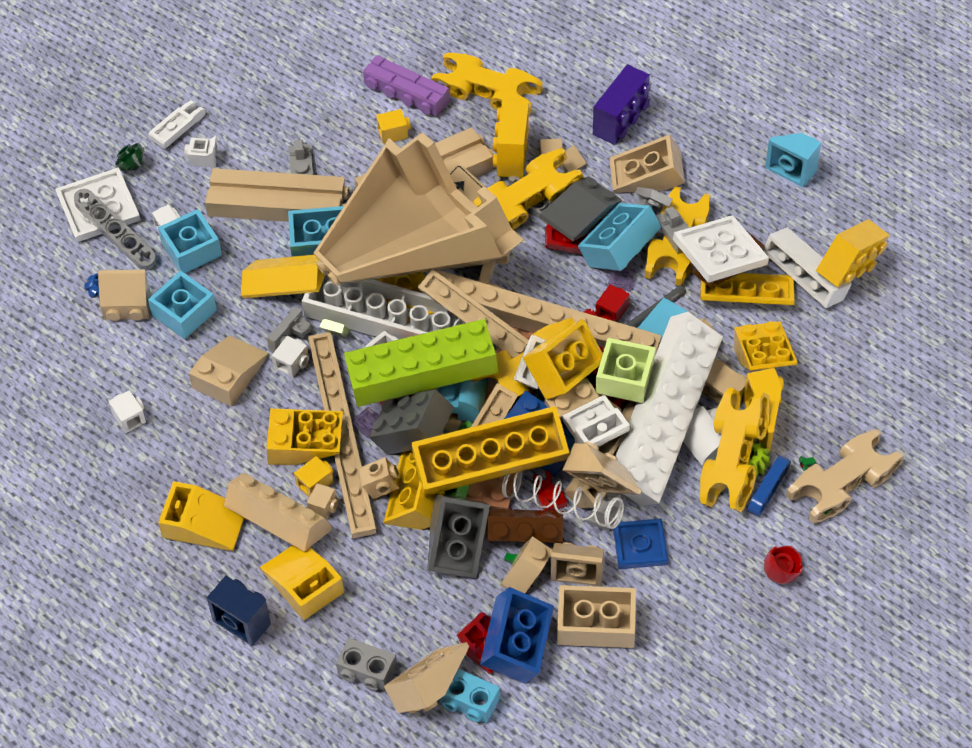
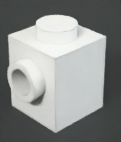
(290, 356)
(127, 411)

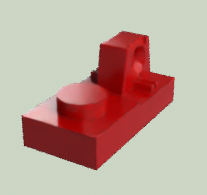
(558, 241)

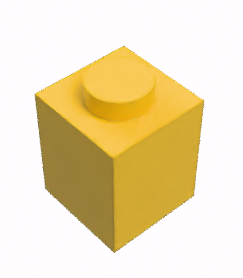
(393, 125)
(312, 473)

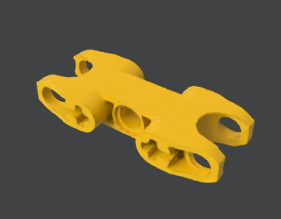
(472, 78)
(540, 183)
(661, 251)
(508, 366)
(731, 463)

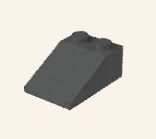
(580, 208)
(456, 535)

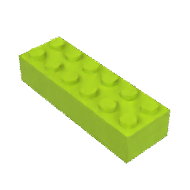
(421, 362)

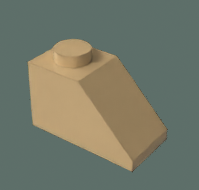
(527, 565)

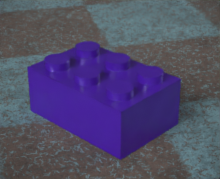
(621, 104)

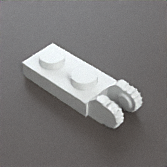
(176, 124)

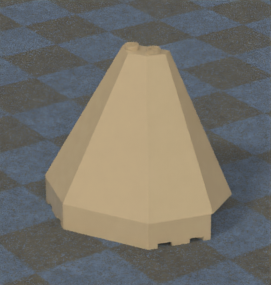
(412, 221)

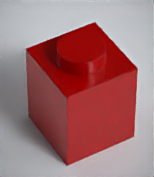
(612, 303)

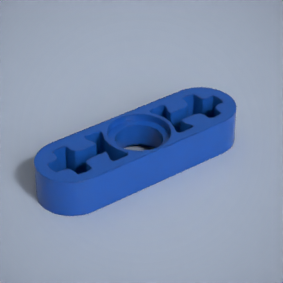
(769, 485)

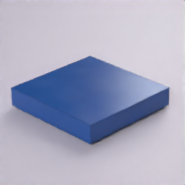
(640, 544)

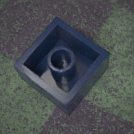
(239, 610)

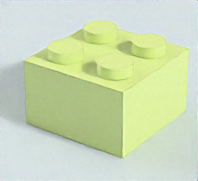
(625, 370)

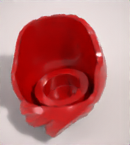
(783, 564)

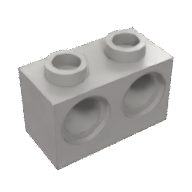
(369, 660)

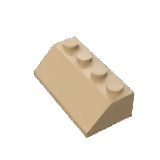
(275, 512)

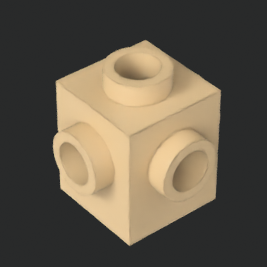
(379, 477)

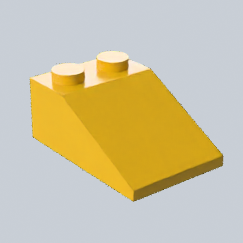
(564, 359)
(771, 384)

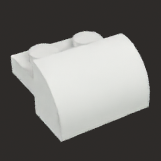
(596, 422)
(700, 435)

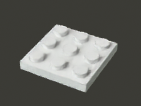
(110, 190)
(720, 248)

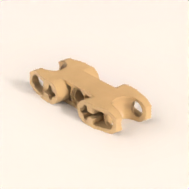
(832, 486)

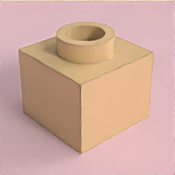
(323, 500)

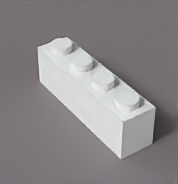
(800, 264)

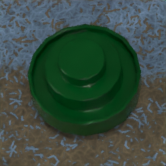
(130, 157)

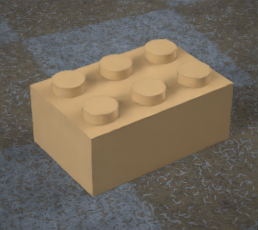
(596, 616)

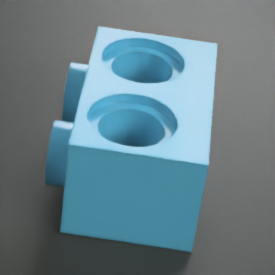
(473, 690)

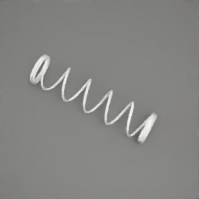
(606, 518)

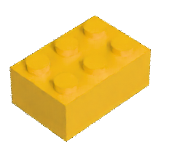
(511, 138)
(853, 253)

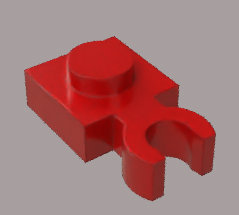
(545, 493)

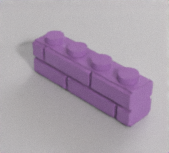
(406, 86)

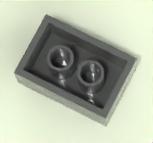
(410, 420)

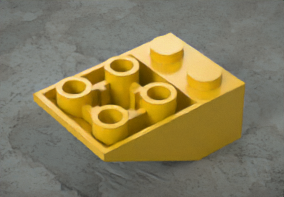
(763, 346)
(302, 434)
(199, 518)
(304, 580)

